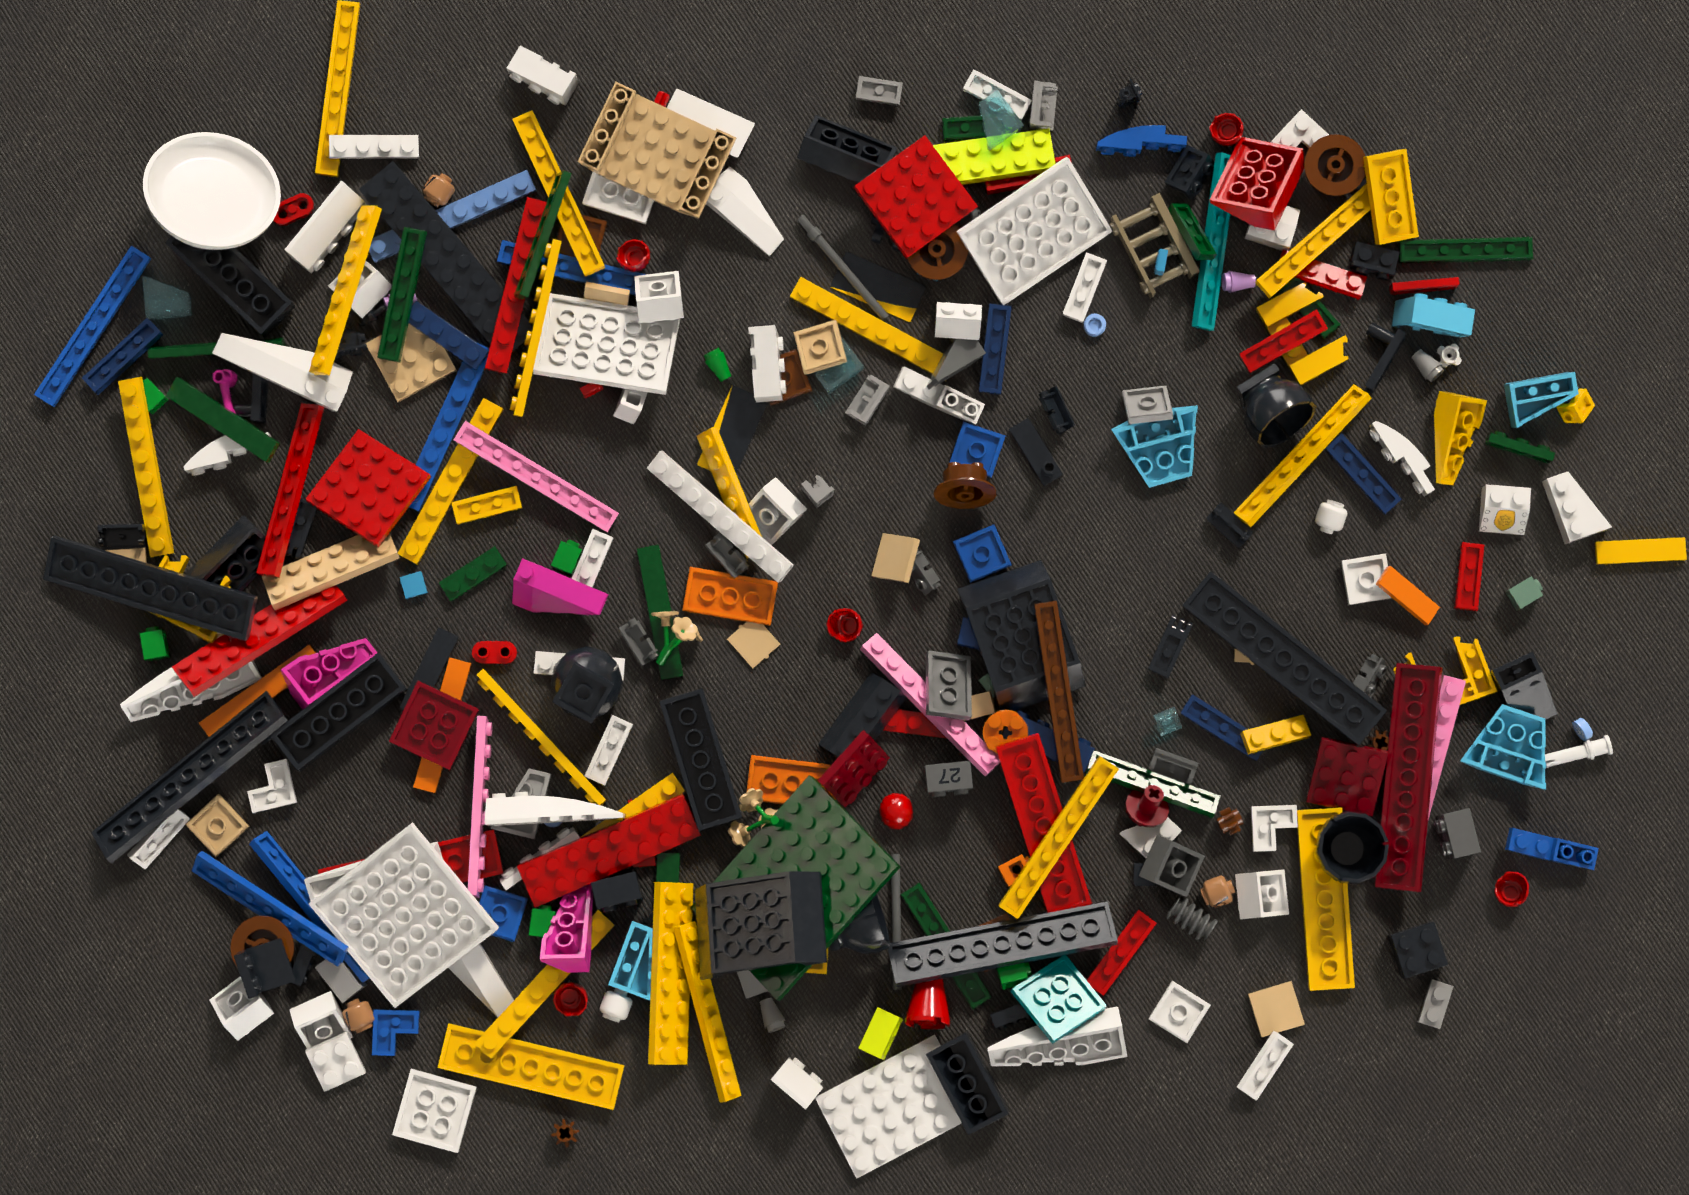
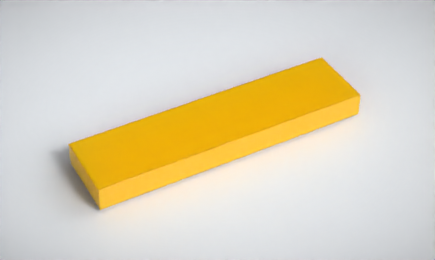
(1640, 550)

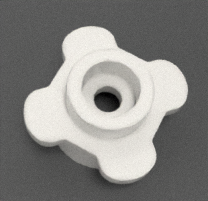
(1454, 359)

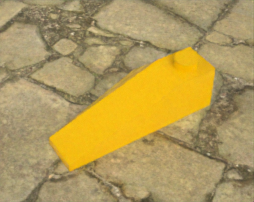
(1454, 424)

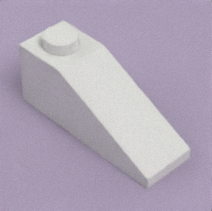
(630, 405)

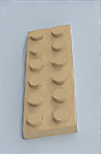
(327, 569)

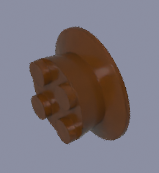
(1335, 165)
(941, 256)
(964, 486)
(259, 931)

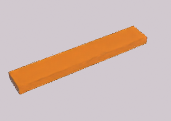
(272, 682)
(453, 685)

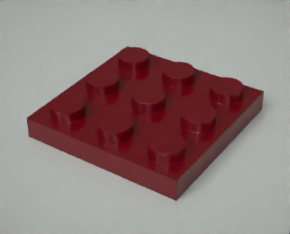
(434, 725)
(854, 769)
(1347, 776)

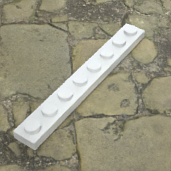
(720, 516)

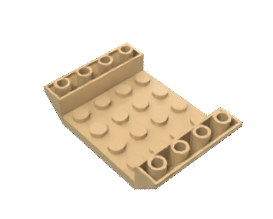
(656, 151)

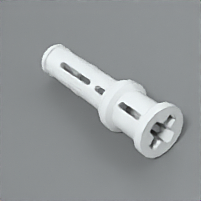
(1588, 749)

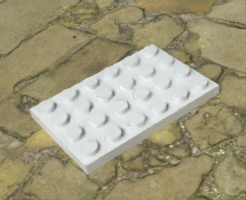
(1034, 231)
(605, 345)
(889, 1109)

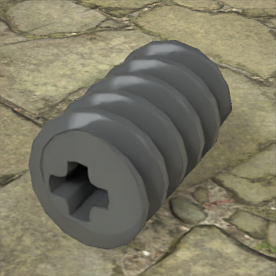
(1191, 918)

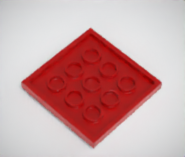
(915, 197)
(368, 488)

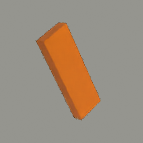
(1407, 595)

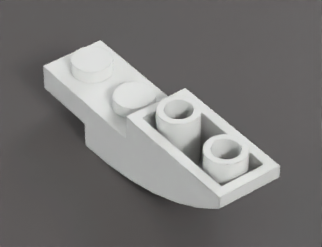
(939, 397)
(1399, 448)
(214, 456)

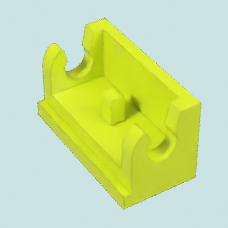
(880, 1033)

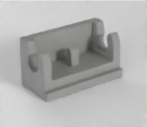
(1043, 105)
(867, 399)
(820, 492)
(340, 979)

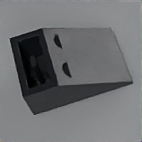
(1524, 686)

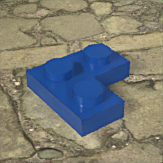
(387, 1024)

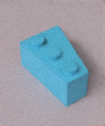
(1434, 315)
(1537, 395)
(634, 963)

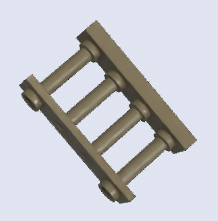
(1166, 227)

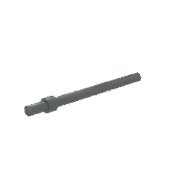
(815, 235)
(896, 909)

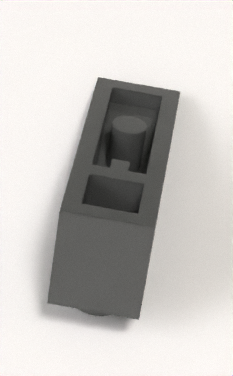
(956, 358)

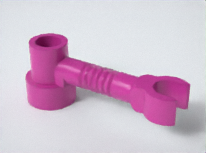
(226, 380)

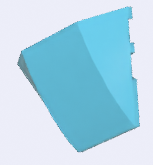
(1161, 448)
(1511, 747)

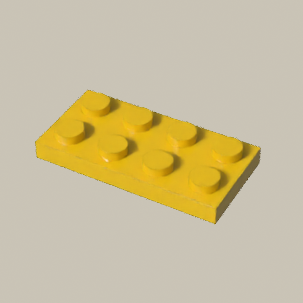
(1390, 196)

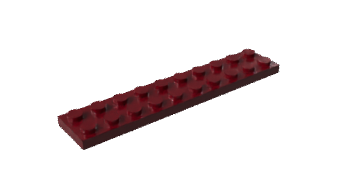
(1409, 774)

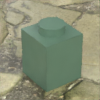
(1524, 593)

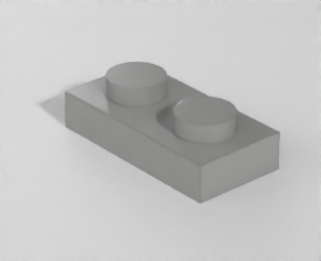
(879, 91)
(1435, 1004)

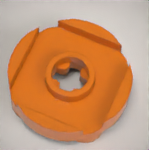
(997, 722)

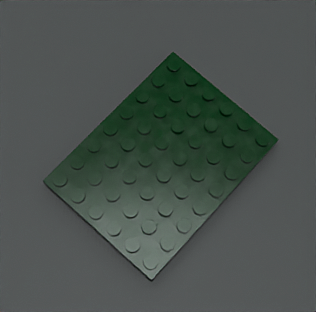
(815, 837)

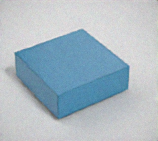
(1161, 262)
(413, 585)

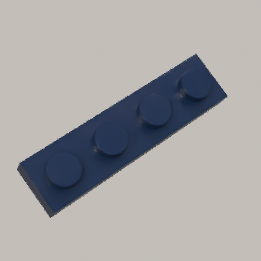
(447, 336)
(995, 349)
(122, 356)
(1363, 474)
(1216, 724)

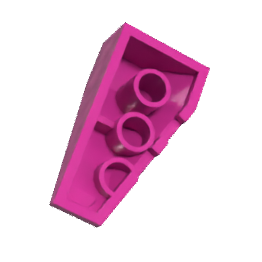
(548, 591)
(317, 673)
(570, 934)

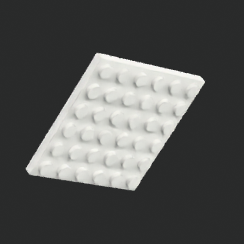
(403, 915)

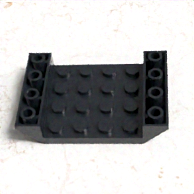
(1008, 636)
(760, 923)

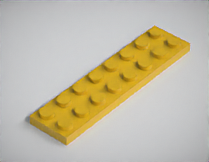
(537, 319)
(1324, 910)
(668, 979)
(533, 1068)

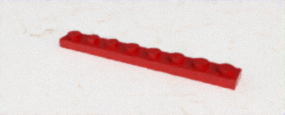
(511, 307)
(290, 490)

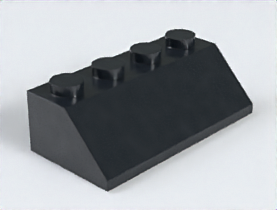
(843, 150)
(232, 556)
(867, 711)
(967, 1083)

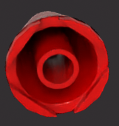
(928, 1006)

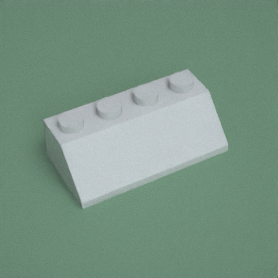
(325, 228)

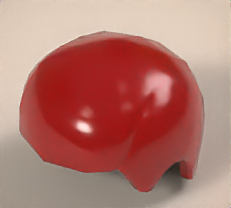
(1226, 129)
(633, 255)
(844, 625)
(896, 811)
(1512, 889)
(570, 999)

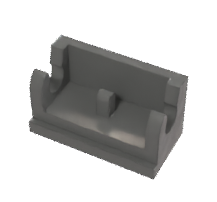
(1173, 766)

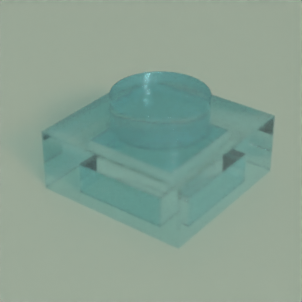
(1167, 721)

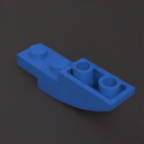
(1132, 139)
(1551, 849)

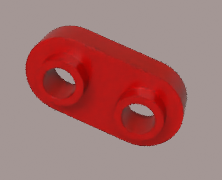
(293, 210)
(494, 652)

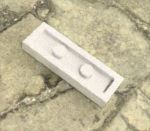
(983, 86)
(1084, 287)
(592, 558)
(608, 750)
(154, 842)
(1265, 1065)

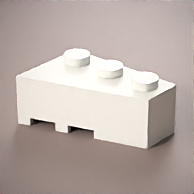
(542, 76)
(767, 363)
(1573, 509)

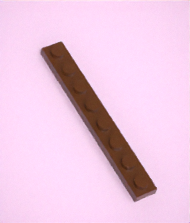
(1058, 691)

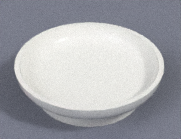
(211, 190)

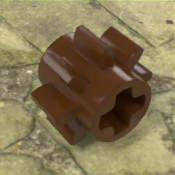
(1373, 744)
(1229, 821)
(572, 1132)

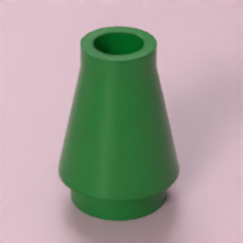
(717, 363)

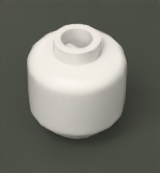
(1331, 516)
(615, 1005)

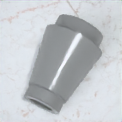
(1428, 366)
(771, 1015)

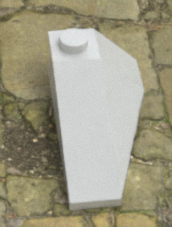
(741, 208)

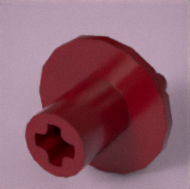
(1147, 808)

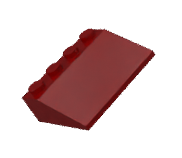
(1259, 181)

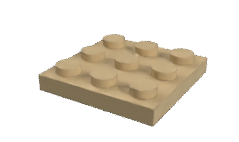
(420, 366)

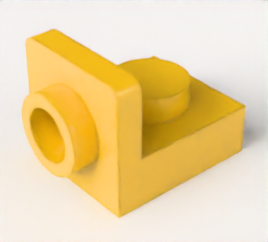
(1578, 408)

